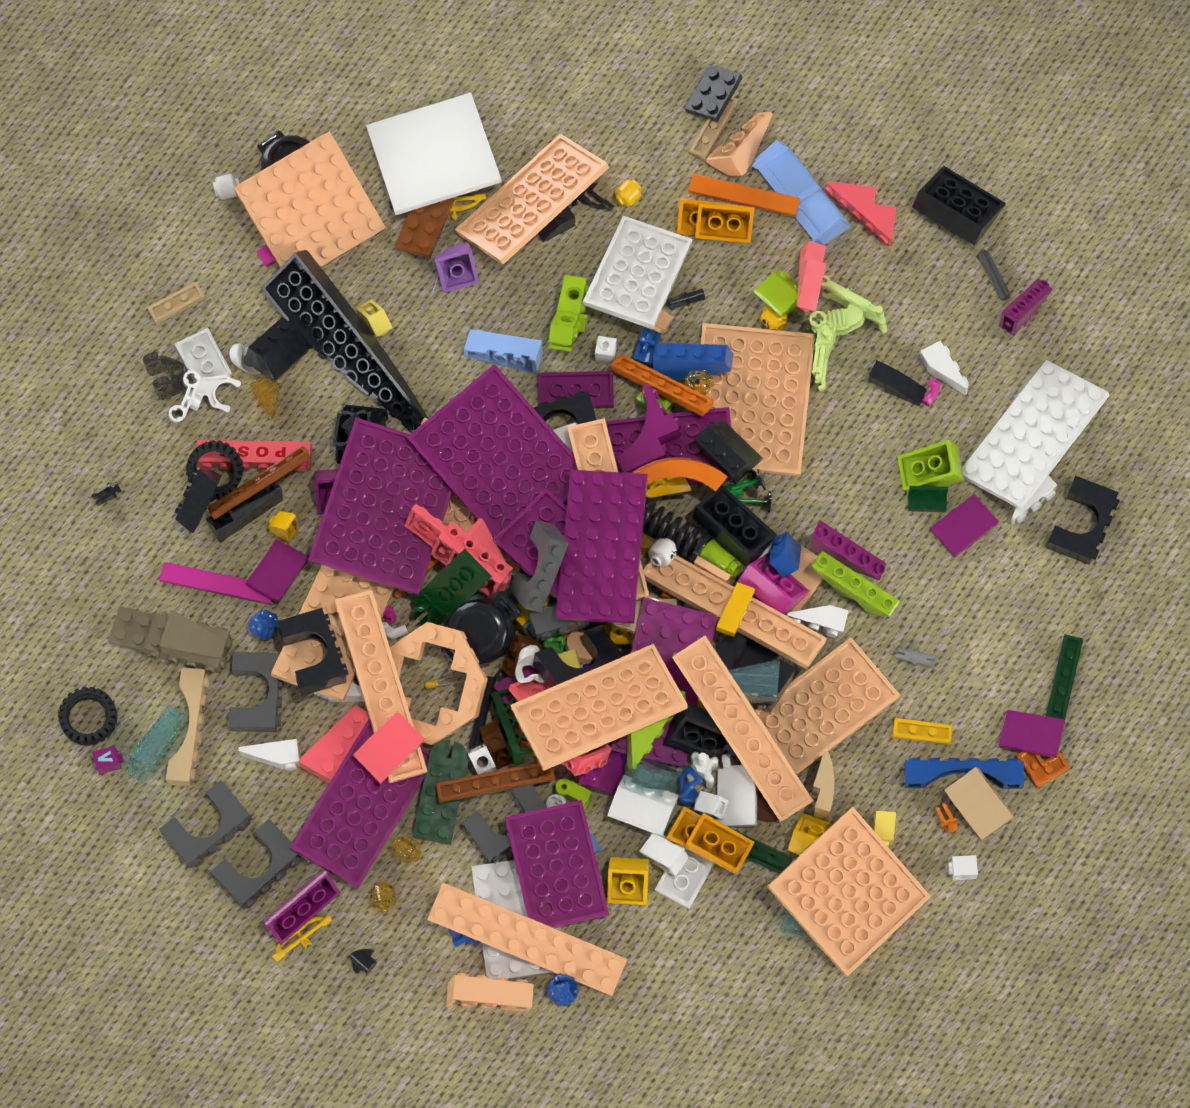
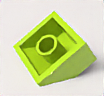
(779, 292)

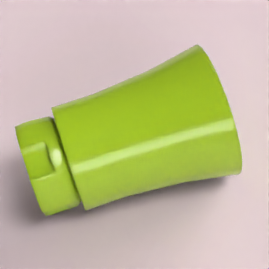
(721, 558)

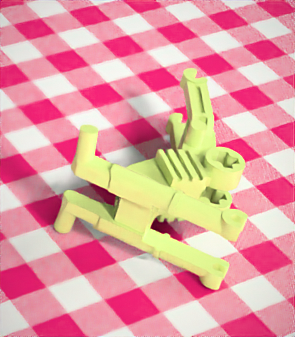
(839, 323)

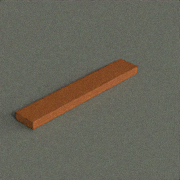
(258, 482)
(493, 782)

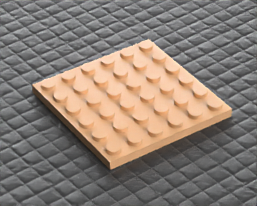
(310, 203)
(849, 891)

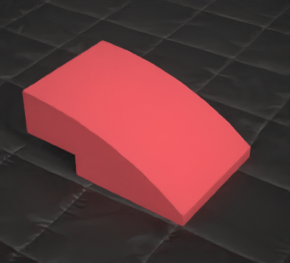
(389, 747)

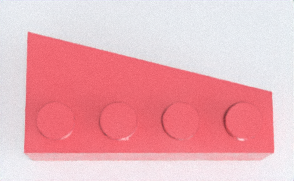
(333, 747)

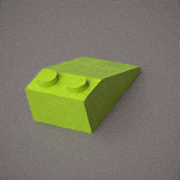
(931, 466)

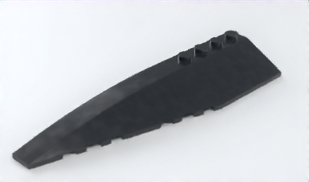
(339, 335)

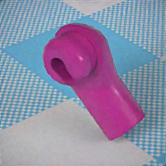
(933, 393)
(390, 615)

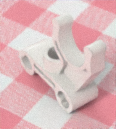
(203, 387)

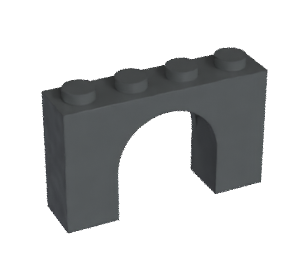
(551, 547)
(265, 716)
(493, 845)
(194, 849)
(245, 889)

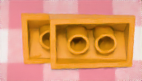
(715, 220)
(710, 839)

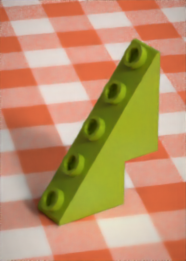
(854, 586)
(641, 741)

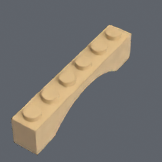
(181, 765)

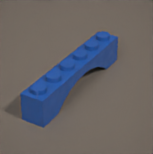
(921, 773)

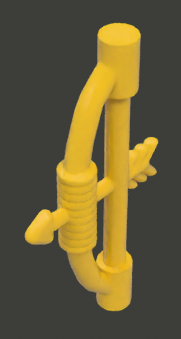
(460, 208)
(323, 921)

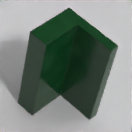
(927, 499)

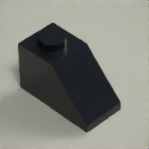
(562, 222)

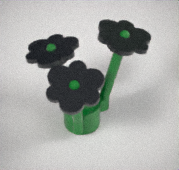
(752, 479)

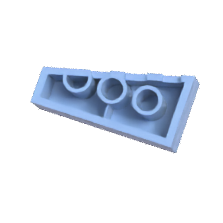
(505, 350)

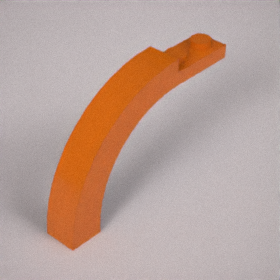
(683, 467)

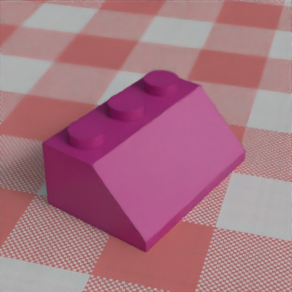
(771, 587)

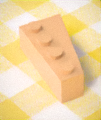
(489, 992)

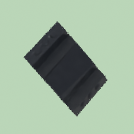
(370, 414)

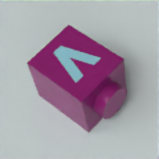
(108, 759)

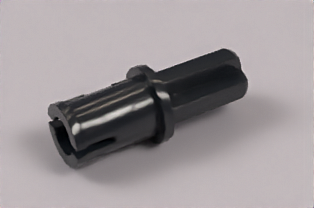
(686, 298)

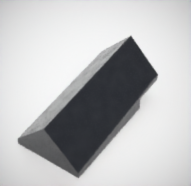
(245, 512)

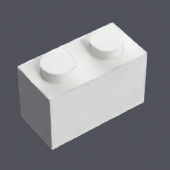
(664, 854)

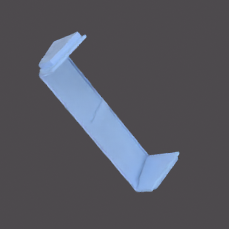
(790, 177)

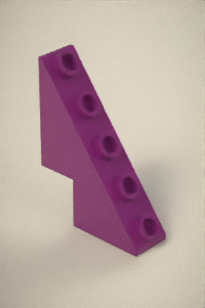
(1024, 307)
(846, 551)

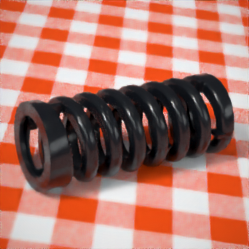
(684, 549)

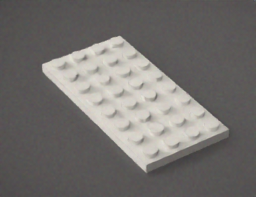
(1034, 434)

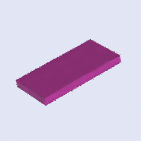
(565, 384)

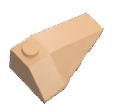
(740, 151)

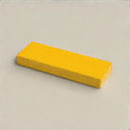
(735, 609)
(922, 731)

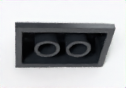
(277, 350)
(727, 450)
(197, 498)
(696, 732)

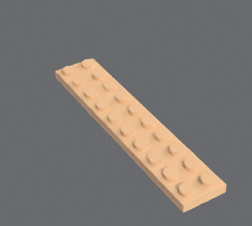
(595, 453)
(759, 621)
(376, 670)
(743, 728)
(527, 938)

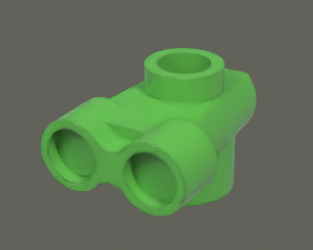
(556, 642)

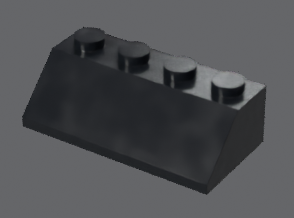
(734, 525)

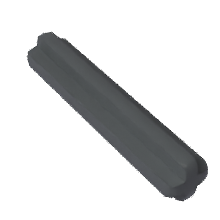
(994, 274)

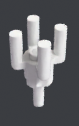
(703, 766)

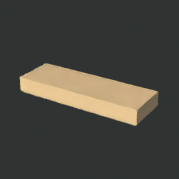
(176, 302)

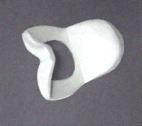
(237, 355)
(526, 658)

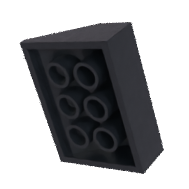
(958, 205)

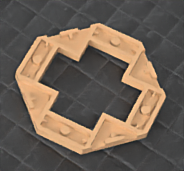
(463, 661)

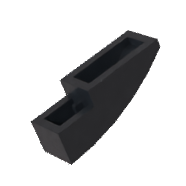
(896, 383)

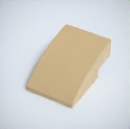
(824, 788)
(979, 803)

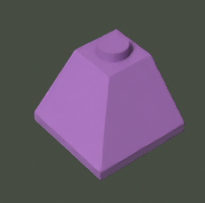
(456, 267)

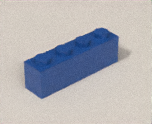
(680, 359)

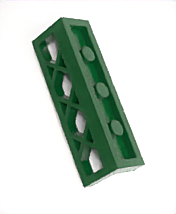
(507, 728)

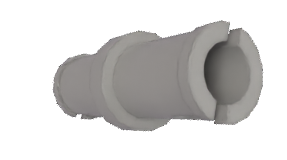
(916, 657)

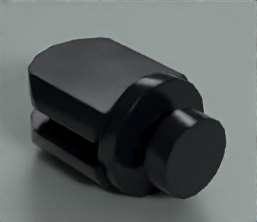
(106, 493)

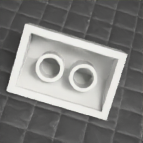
(643, 806)

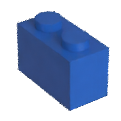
(785, 554)

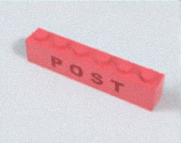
(255, 454)

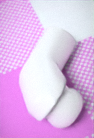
(393, 633)

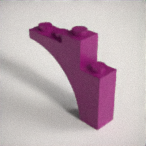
(657, 430)

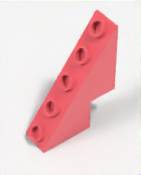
(860, 203)
(810, 275)

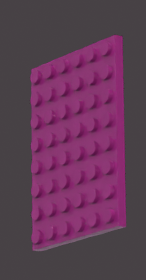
(494, 450)
(370, 504)

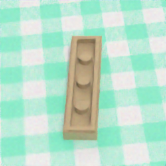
(710, 132)

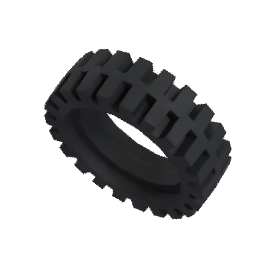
(228, 451)
(99, 735)

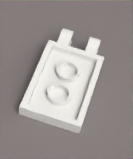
(741, 792)

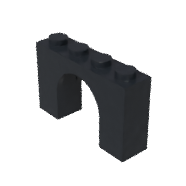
(577, 406)
(1101, 502)
(314, 626)
(597, 644)
(731, 650)

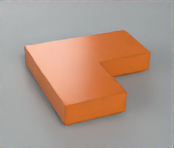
(1043, 771)

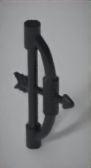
(605, 204)

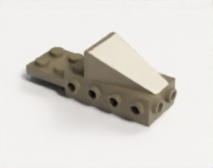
(172, 638)

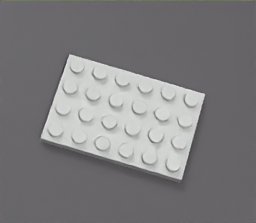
(637, 272)
(501, 886)

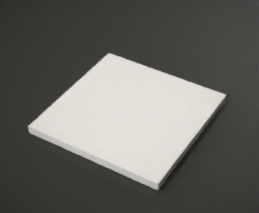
(433, 153)

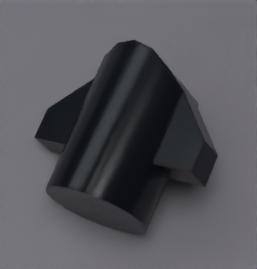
(362, 960)

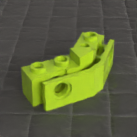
(569, 315)

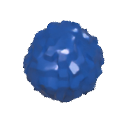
(264, 624)
(562, 989)

